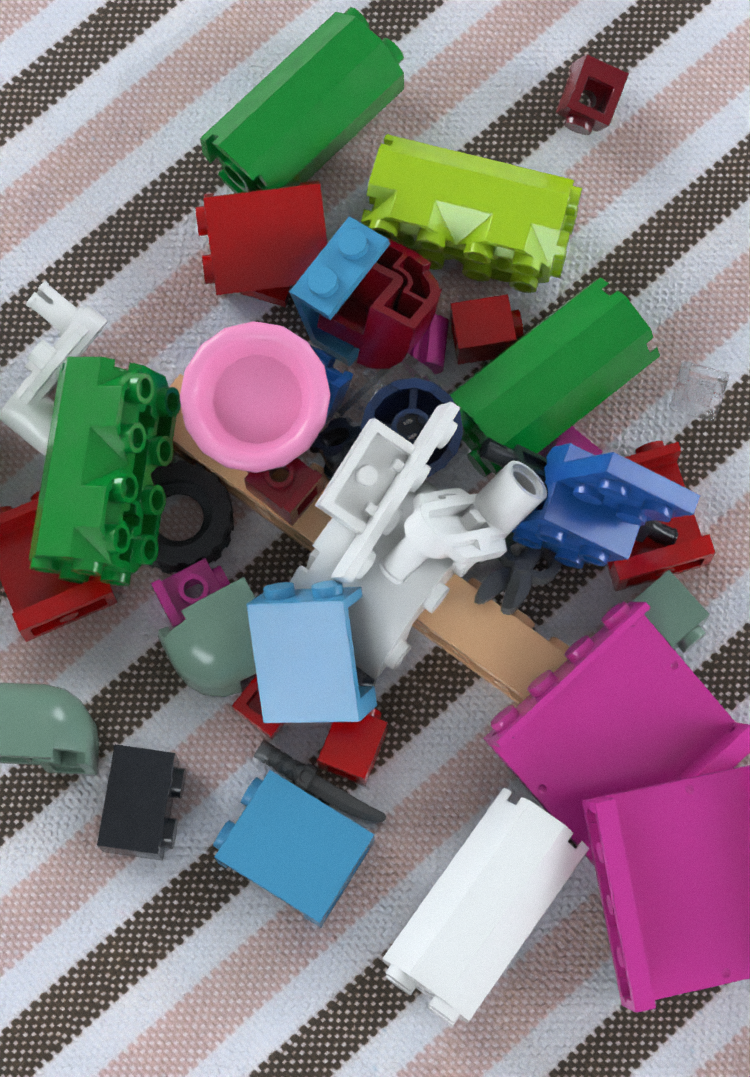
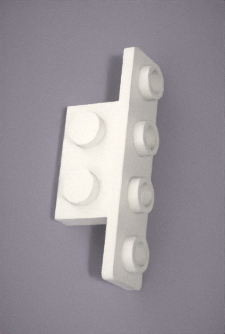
(376, 480)

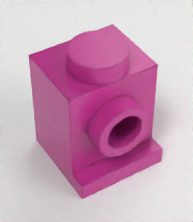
(172, 589)

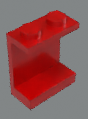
(261, 236)
(650, 559)
(39, 598)

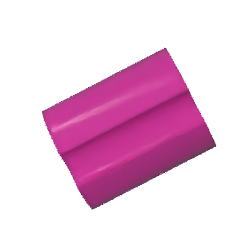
(432, 346)

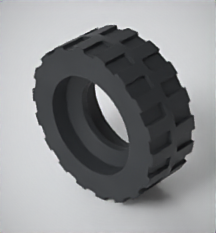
(218, 519)

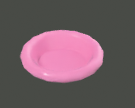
(254, 397)

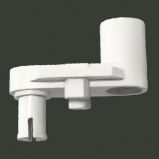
(30, 408)
(464, 524)

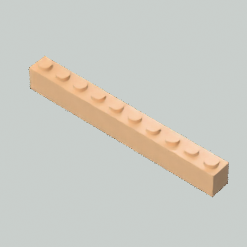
(479, 635)

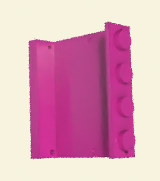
(614, 721)
(675, 883)

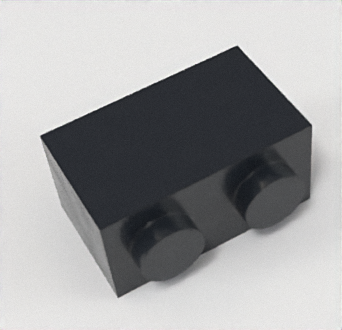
(141, 802)

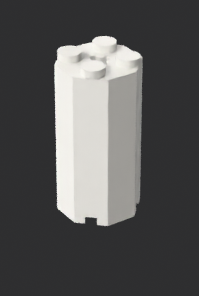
(483, 907)

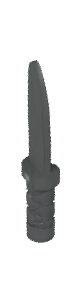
(307, 779)

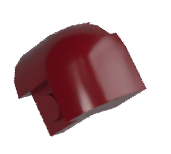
(388, 308)

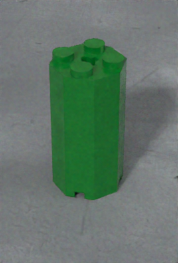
(306, 106)
(554, 374)

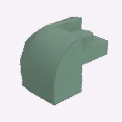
(214, 642)
(47, 729)

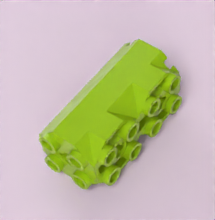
(472, 209)

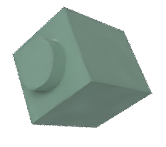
(674, 612)

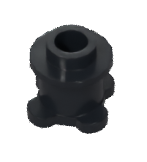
(335, 443)

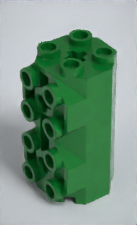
(96, 486)

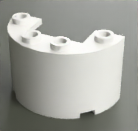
(386, 610)

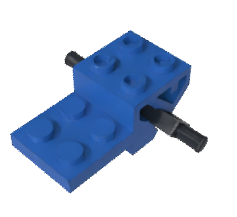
(594, 503)

